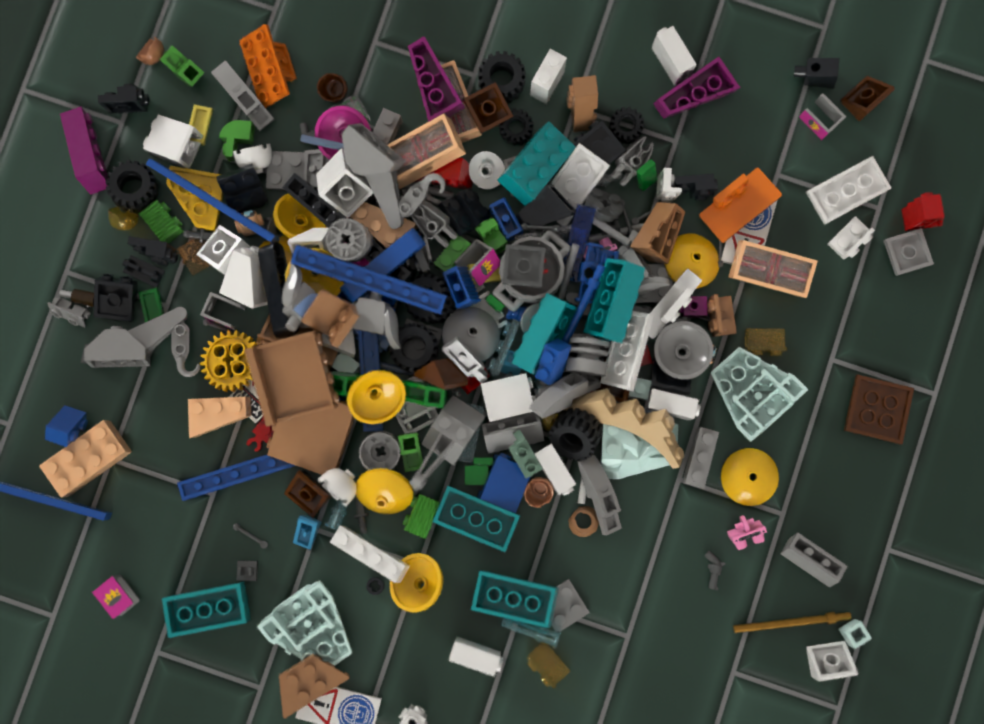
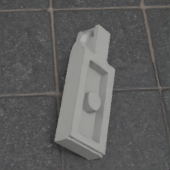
(465, 359)

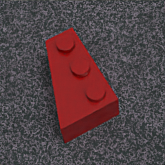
(454, 174)
(923, 212)

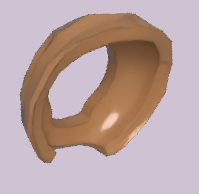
(584, 532)

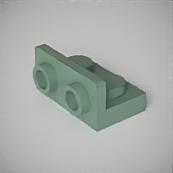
(524, 455)

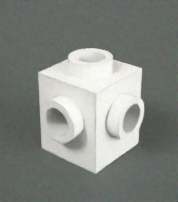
(413, 712)

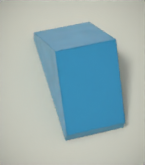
(306, 531)

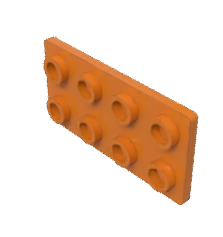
(267, 65)
(739, 204)

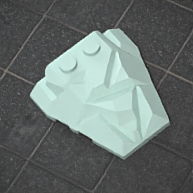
(755, 391)
(628, 454)
(308, 625)

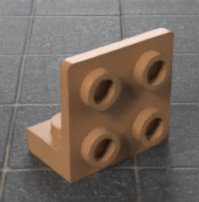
(331, 316)
(721, 316)

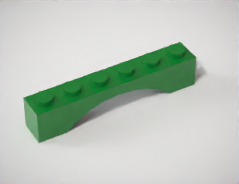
(416, 391)

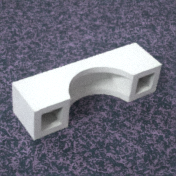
(370, 555)

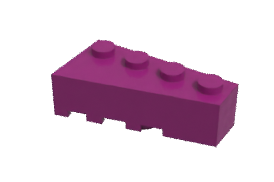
(435, 87)
(700, 88)
(84, 150)

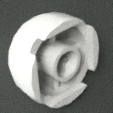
(255, 155)
(339, 484)

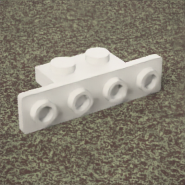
(674, 299)

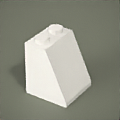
(172, 141)
(341, 186)
(244, 278)

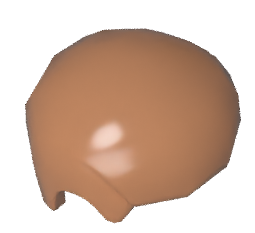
(151, 52)
(538, 492)

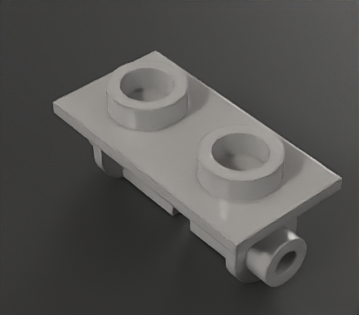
(61, 308)

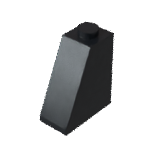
(546, 208)

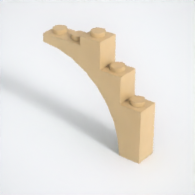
(630, 415)

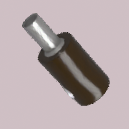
(79, 297)

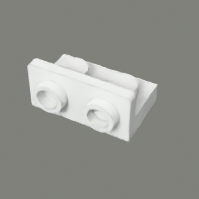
(664, 189)
(850, 238)

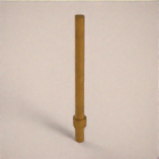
(829, 618)

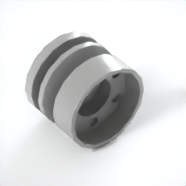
(360, 241)
(587, 356)
(368, 450)

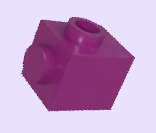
(696, 308)

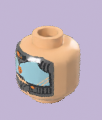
(252, 215)

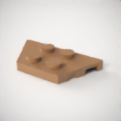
(307, 682)

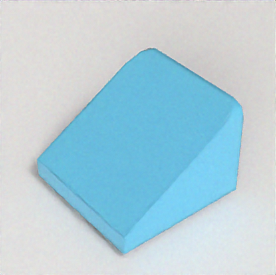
(508, 366)

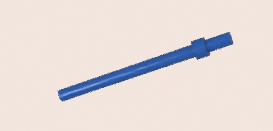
(593, 283)

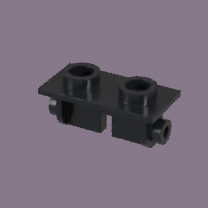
(143, 271)

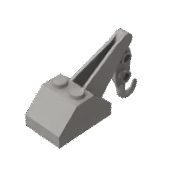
(378, 162)
(131, 348)
(448, 437)

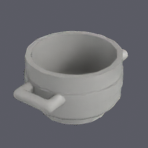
(551, 280)

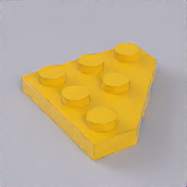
(200, 212)

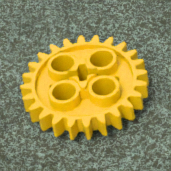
(214, 363)

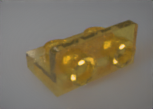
(765, 340)
(547, 664)

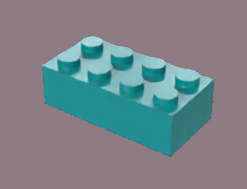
(536, 163)
(614, 300)
(546, 325)
(476, 518)
(515, 599)
(206, 609)

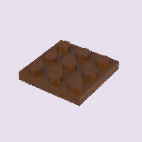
(879, 409)

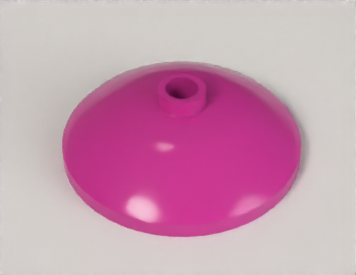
(334, 122)

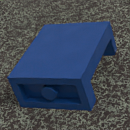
(504, 484)

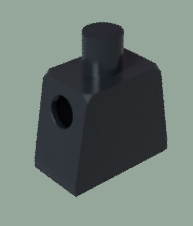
(819, 72)

